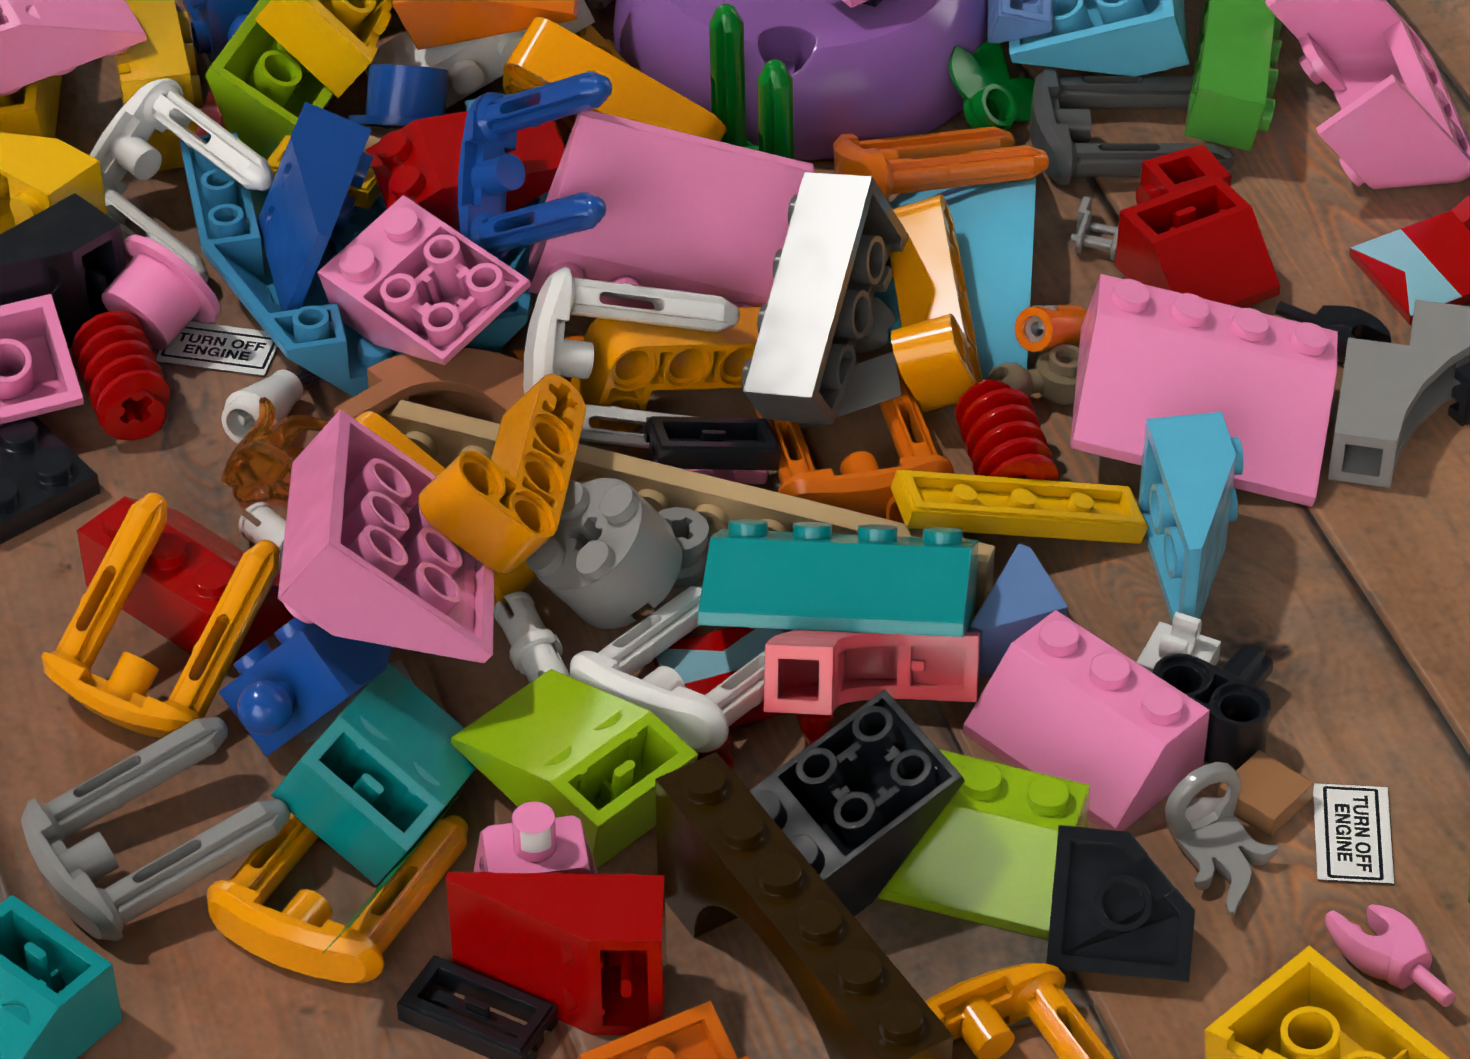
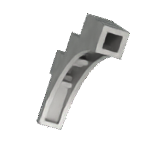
(1394, 390)

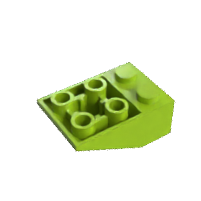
(578, 755)

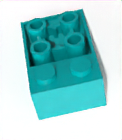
(378, 774)
(52, 988)

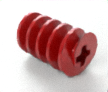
(121, 375)
(1003, 433)

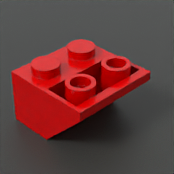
(1198, 244)

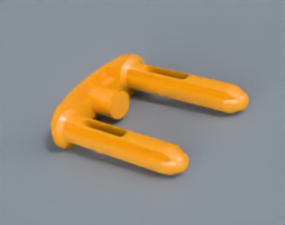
(123, 695)
(304, 927)
(1030, 990)

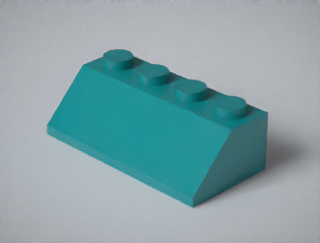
(840, 579)

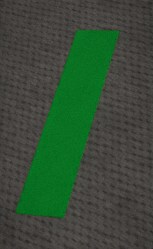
(388, 877)

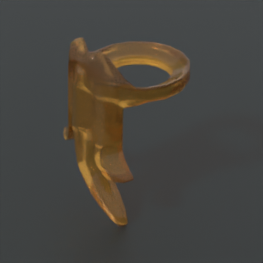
(263, 455)

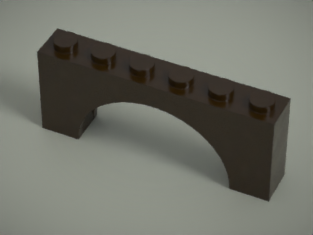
(735, 862)

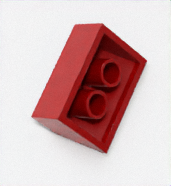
(179, 578)

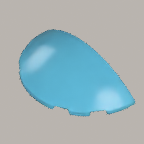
(996, 256)

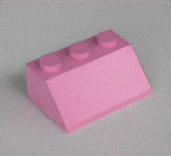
(34, 361)
(1090, 717)

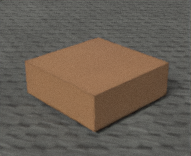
(1269, 792)

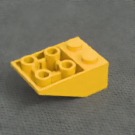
(42, 173)

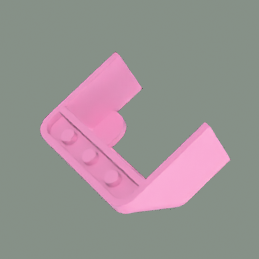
(1394, 106)

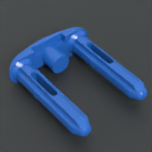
(491, 172)

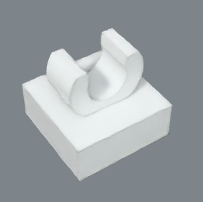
(1179, 638)

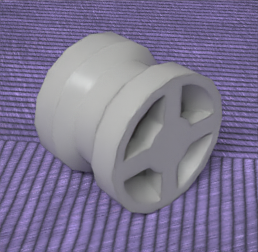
(693, 535)

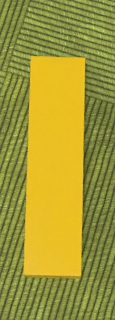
(1018, 506)

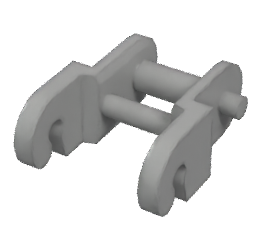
(1084, 227)

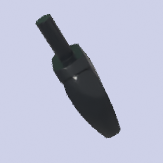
(1347, 320)

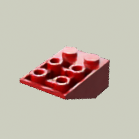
(568, 940)

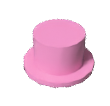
(160, 291)

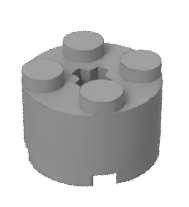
(608, 553)

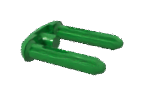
(728, 89)

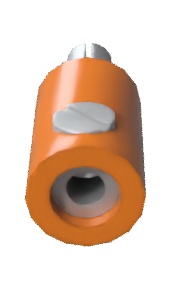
(1048, 326)

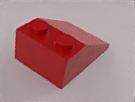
(425, 161)

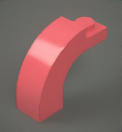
(830, 668)

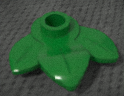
(987, 88)

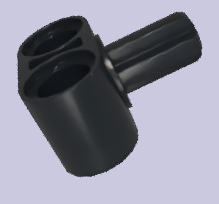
(1233, 696)

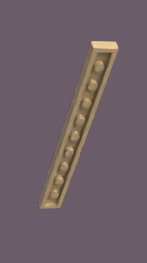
(718, 500)

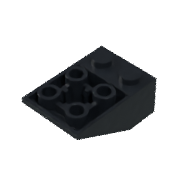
(63, 253)
(861, 798)

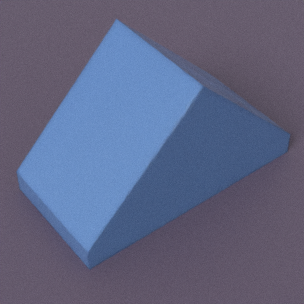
(1014, 605)

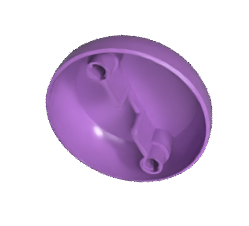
(850, 67)

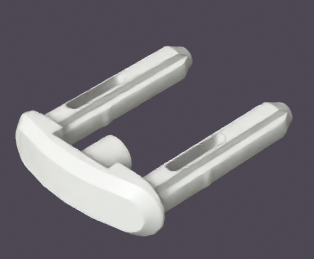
(125, 149)
(564, 296)
(694, 717)

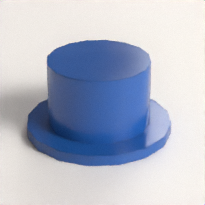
(402, 95)

